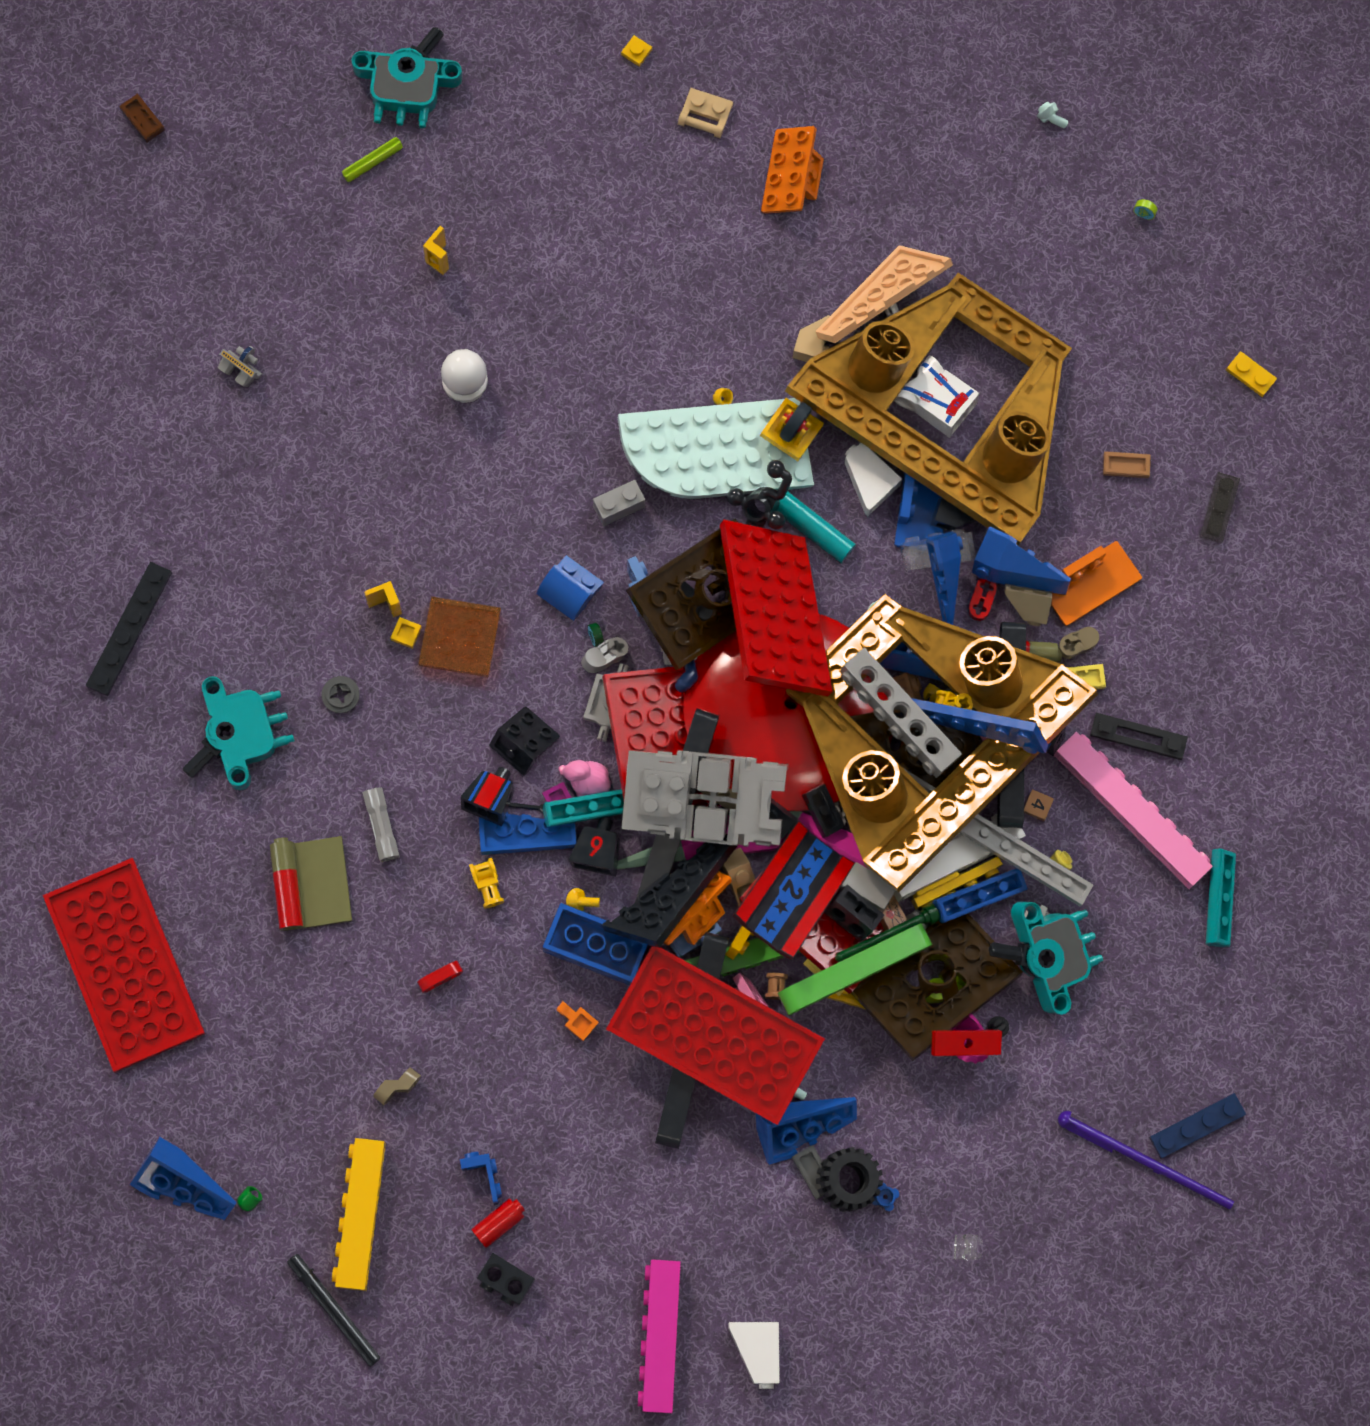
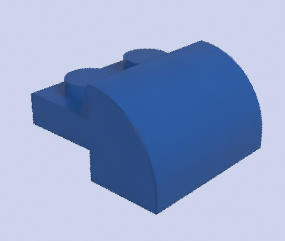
(569, 587)

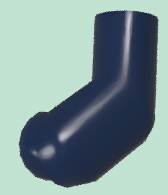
(688, 678)

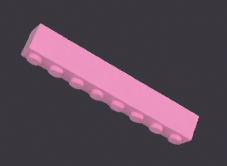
(1133, 810)

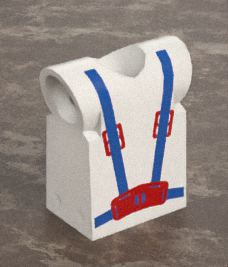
(938, 397)

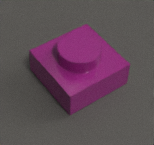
(556, 793)

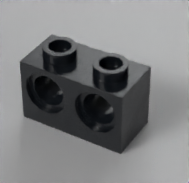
(854, 913)
(509, 1274)

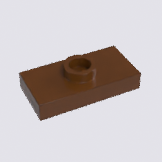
(142, 118)

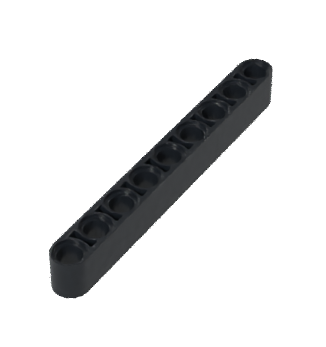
(1011, 799)
(663, 848)
(681, 1084)

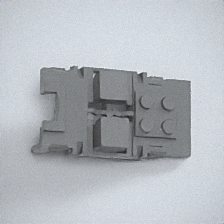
(660, 797)

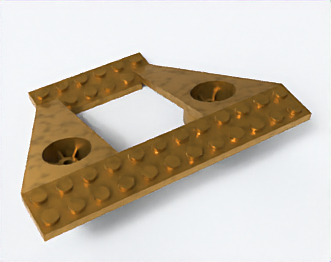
(864, 374)
(905, 823)

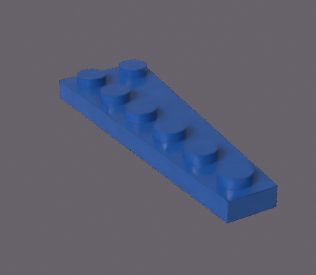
(987, 725)

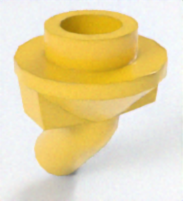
(577, 899)

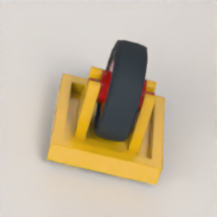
(792, 428)

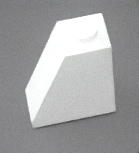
(870, 477)
(759, 1350)

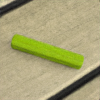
(372, 159)

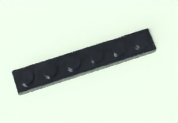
(128, 629)

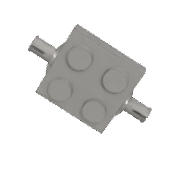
(597, 706)

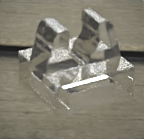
(966, 1247)

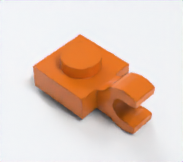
(579, 1022)

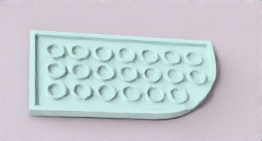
(708, 449)

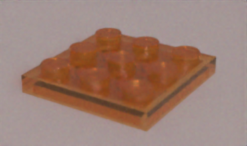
(459, 636)

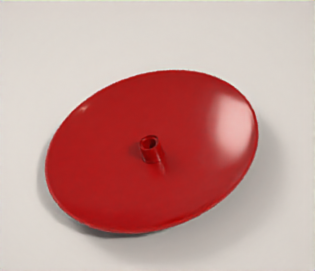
(758, 722)

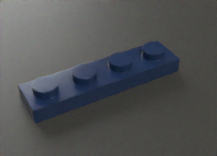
(1197, 1125)

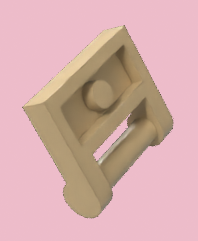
(706, 106)

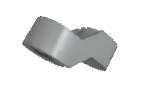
(614, 651)

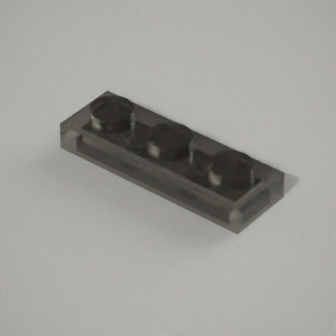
(1219, 507)

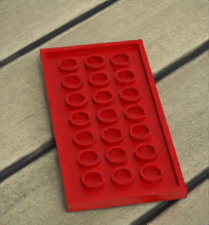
(775, 608)
(123, 965)
(715, 1034)

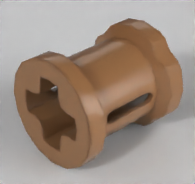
(776, 983)

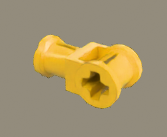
(950, 699)
(486, 879)

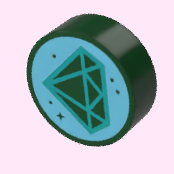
(595, 634)

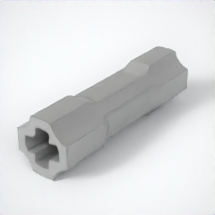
(381, 825)

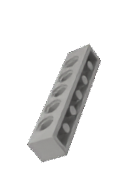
(898, 699)

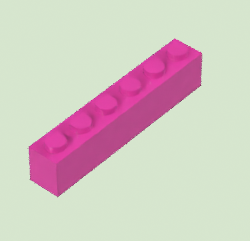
(661, 1336)

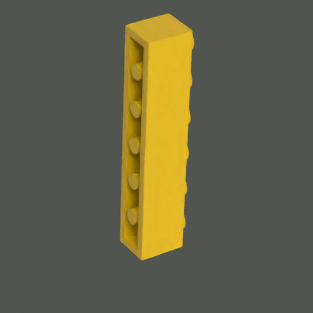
(360, 1214)

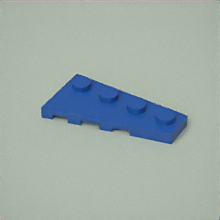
(524, 835)

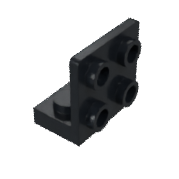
(523, 740)

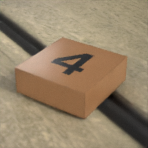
(1038, 805)

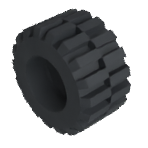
(830, 1179)

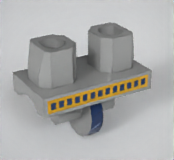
(231, 360)

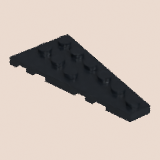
(670, 897)

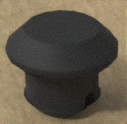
(999, 1023)

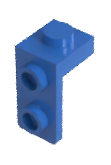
(474, 1160)

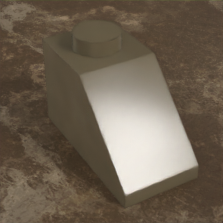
(1030, 603)

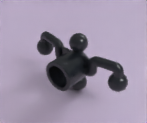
(767, 495)

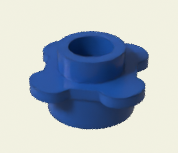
(887, 1203)

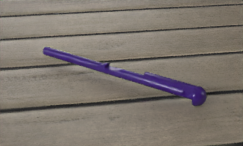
(1108, 1143)

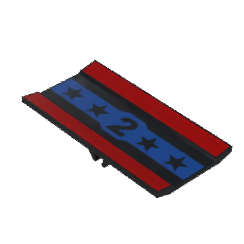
(793, 891)

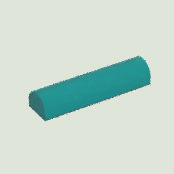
(815, 528)
(583, 808)
(1220, 898)

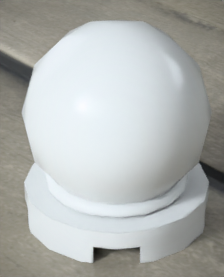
(464, 375)

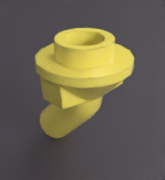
(1062, 858)

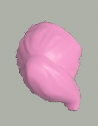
(586, 777)

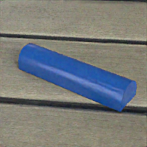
(980, 895)

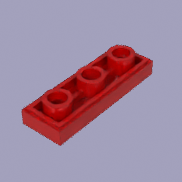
(977, 1042)

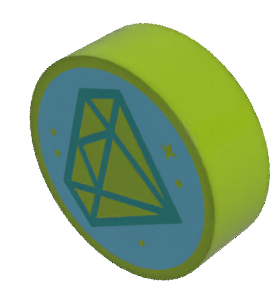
(1145, 209)

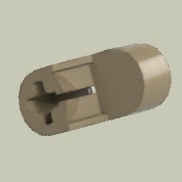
(1078, 642)
(390, 1087)

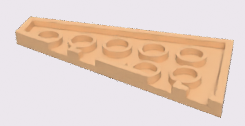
(892, 281)

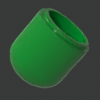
(247, 1200)

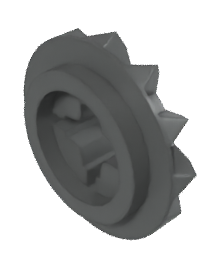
(330, 690)

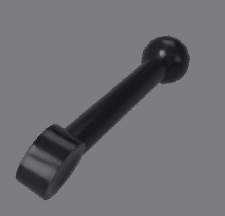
(527, 806)

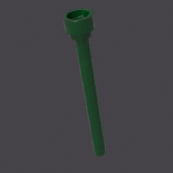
(928, 915)

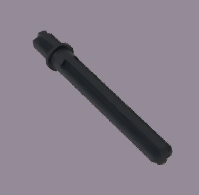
(333, 1310)

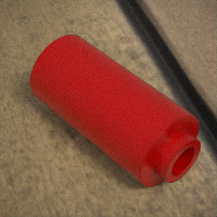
(498, 1222)

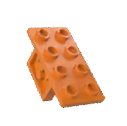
(792, 170)
(1094, 581)
(703, 912)

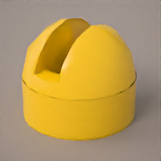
(725, 393)
(930, 690)

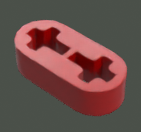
(976, 597)
(440, 976)

